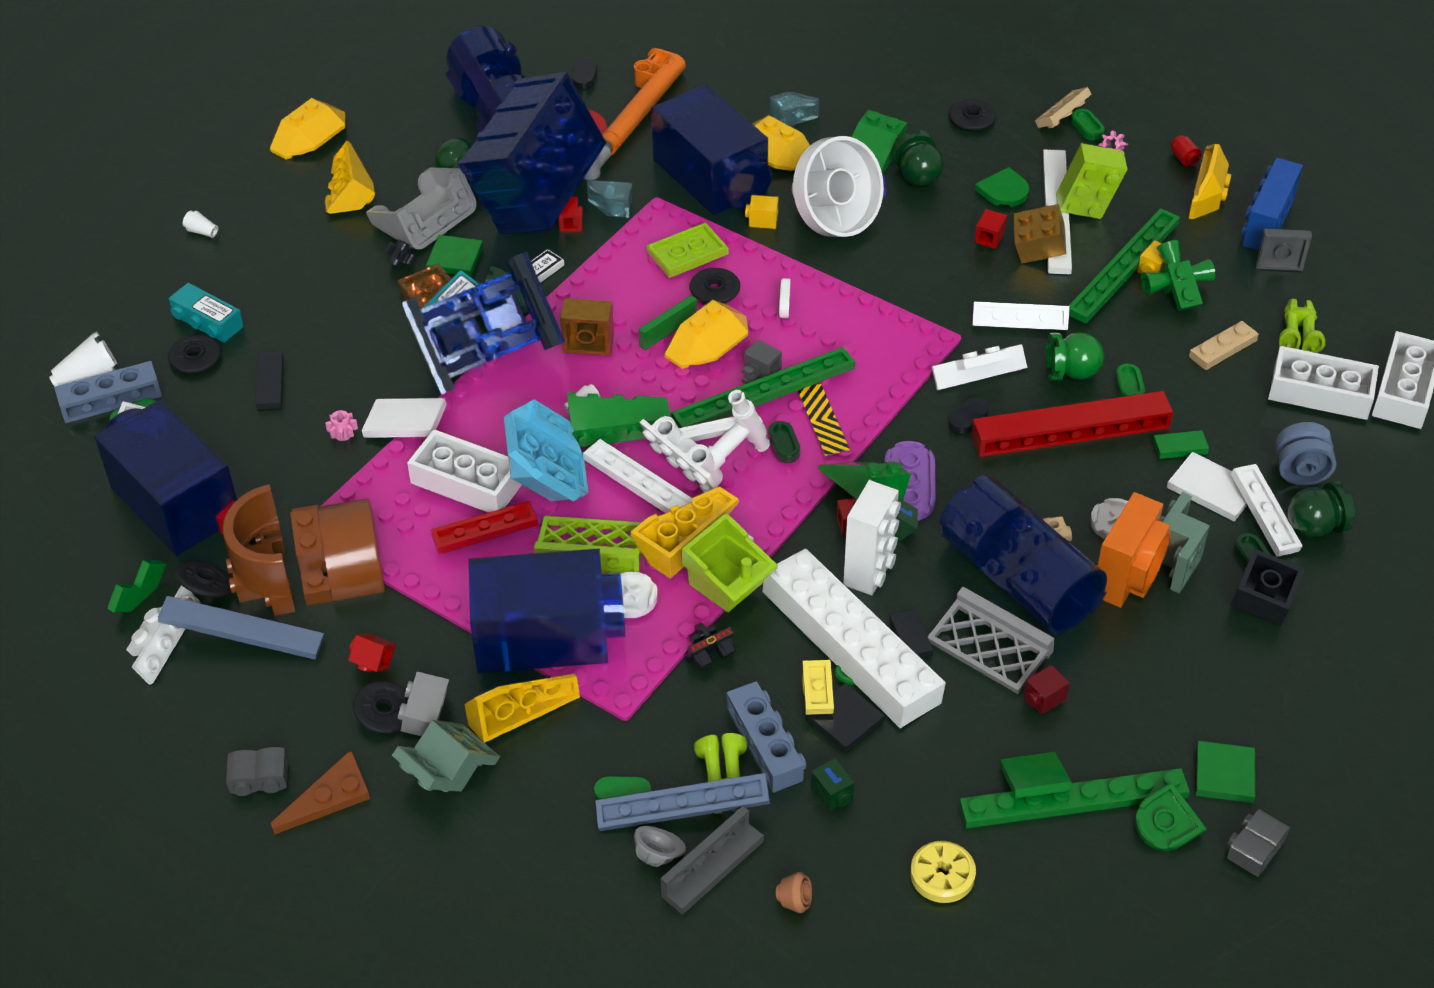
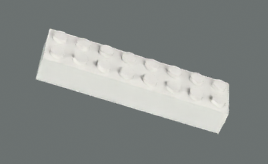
(854, 638)

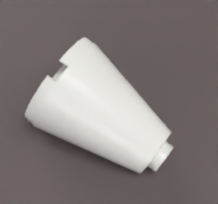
(85, 361)

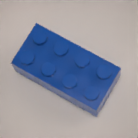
(1272, 201)

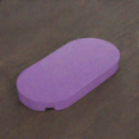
(921, 466)

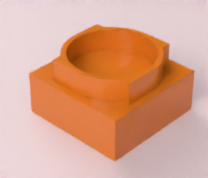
(1134, 549)

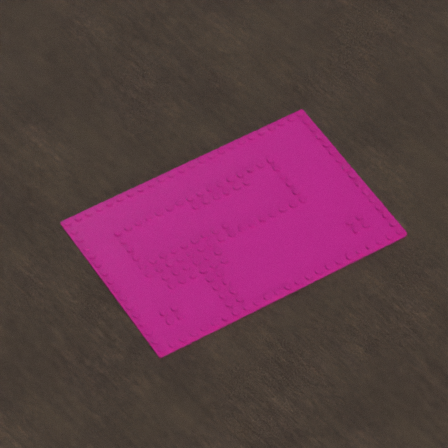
(892, 363)

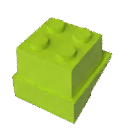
(726, 563)

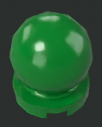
(1076, 356)

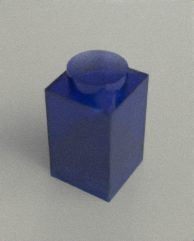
(710, 149)
(165, 474)
(543, 610)

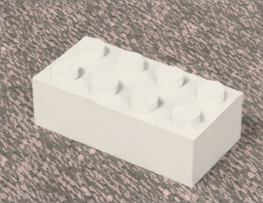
(1407, 381)
(1323, 382)
(463, 472)
(871, 537)

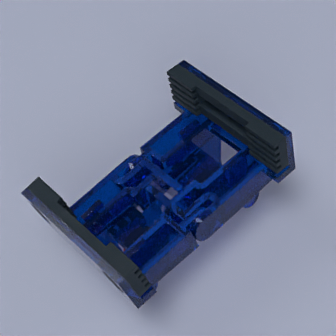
(500, 315)

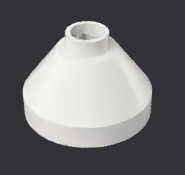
(838, 186)

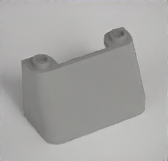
(442, 205)

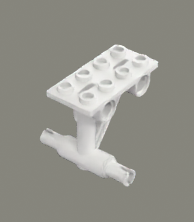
(696, 459)

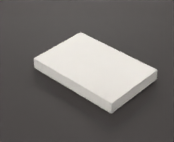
(404, 417)
(1209, 486)

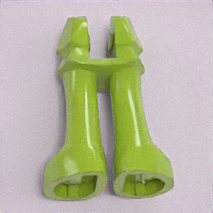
(1304, 317)
(708, 749)

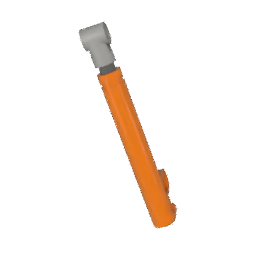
(654, 78)

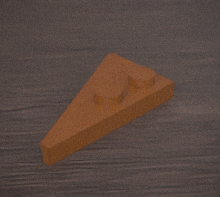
(334, 791)

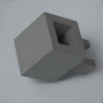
(760, 361)

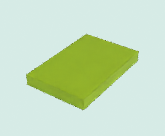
(687, 250)

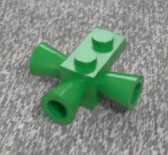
(1178, 277)

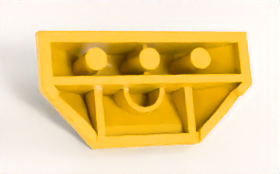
(307, 128)
(784, 143)
(1211, 182)
(707, 335)

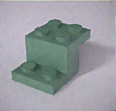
(1186, 541)
(445, 756)

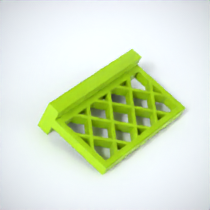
(613, 558)

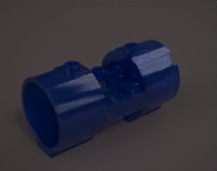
(483, 70)
(1023, 555)

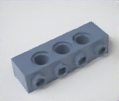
(107, 391)
(780, 771)

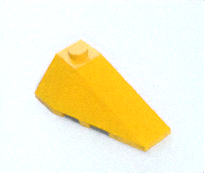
(350, 182)
(665, 535)
(517, 704)

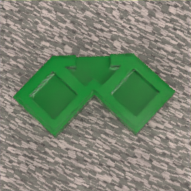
(129, 596)

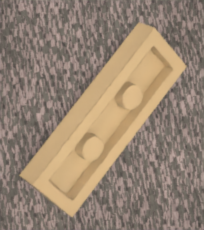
(1063, 108)
(1223, 345)

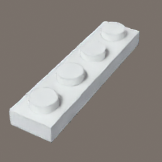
(1020, 315)
(1266, 510)

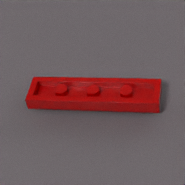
(484, 527)

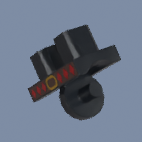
(700, 651)

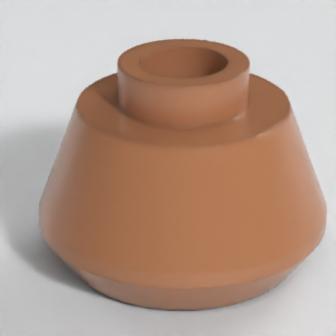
(795, 892)

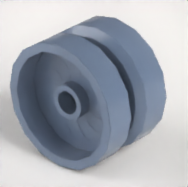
(1305, 453)

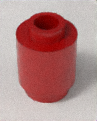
(1186, 151)

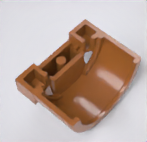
(338, 542)
(259, 567)

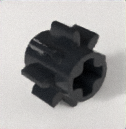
(399, 253)

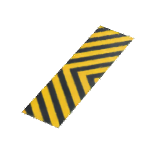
(823, 420)

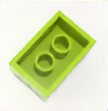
(1091, 181)

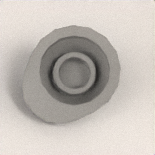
(657, 845)

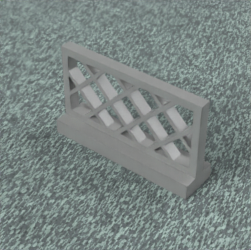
(1007, 626)

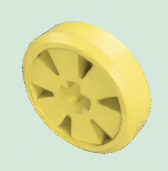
(935, 884)

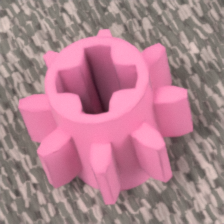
(1119, 142)
(341, 425)

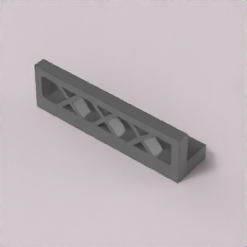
(710, 861)

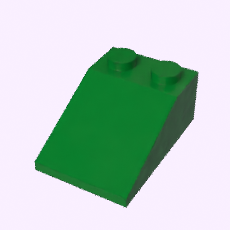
(880, 135)
(855, 475)

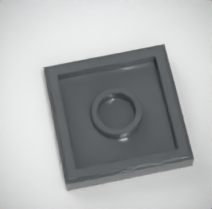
(1283, 249)

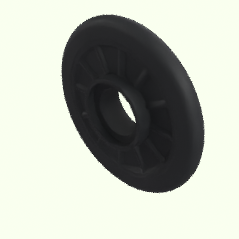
(985, 114)
(702, 280)
(181, 361)
(203, 579)
(367, 712)

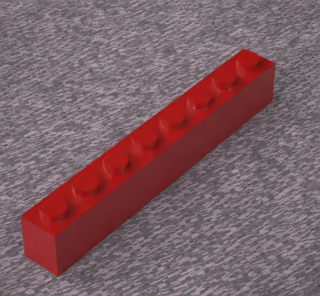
(1071, 424)

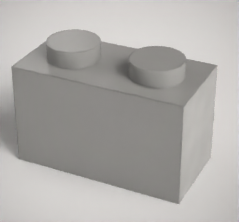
(424, 702)

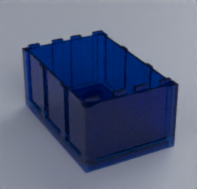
(533, 153)

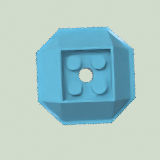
(545, 453)

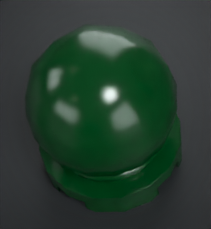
(451, 152)
(918, 158)
(1320, 511)

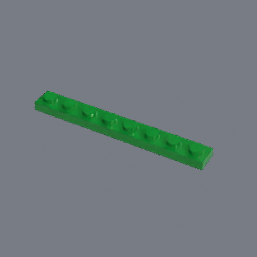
(1121, 266)
(768, 387)
(1082, 797)

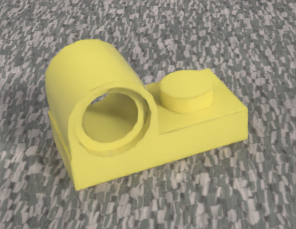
(817, 687)

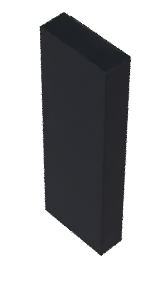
(269, 380)

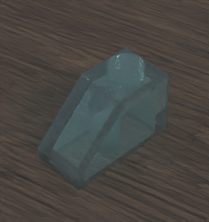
(794, 107)
(611, 197)

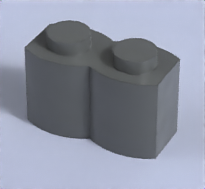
(257, 771)
(1257, 842)

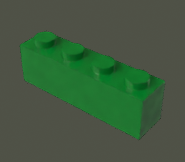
(613, 418)

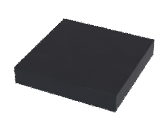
(851, 719)

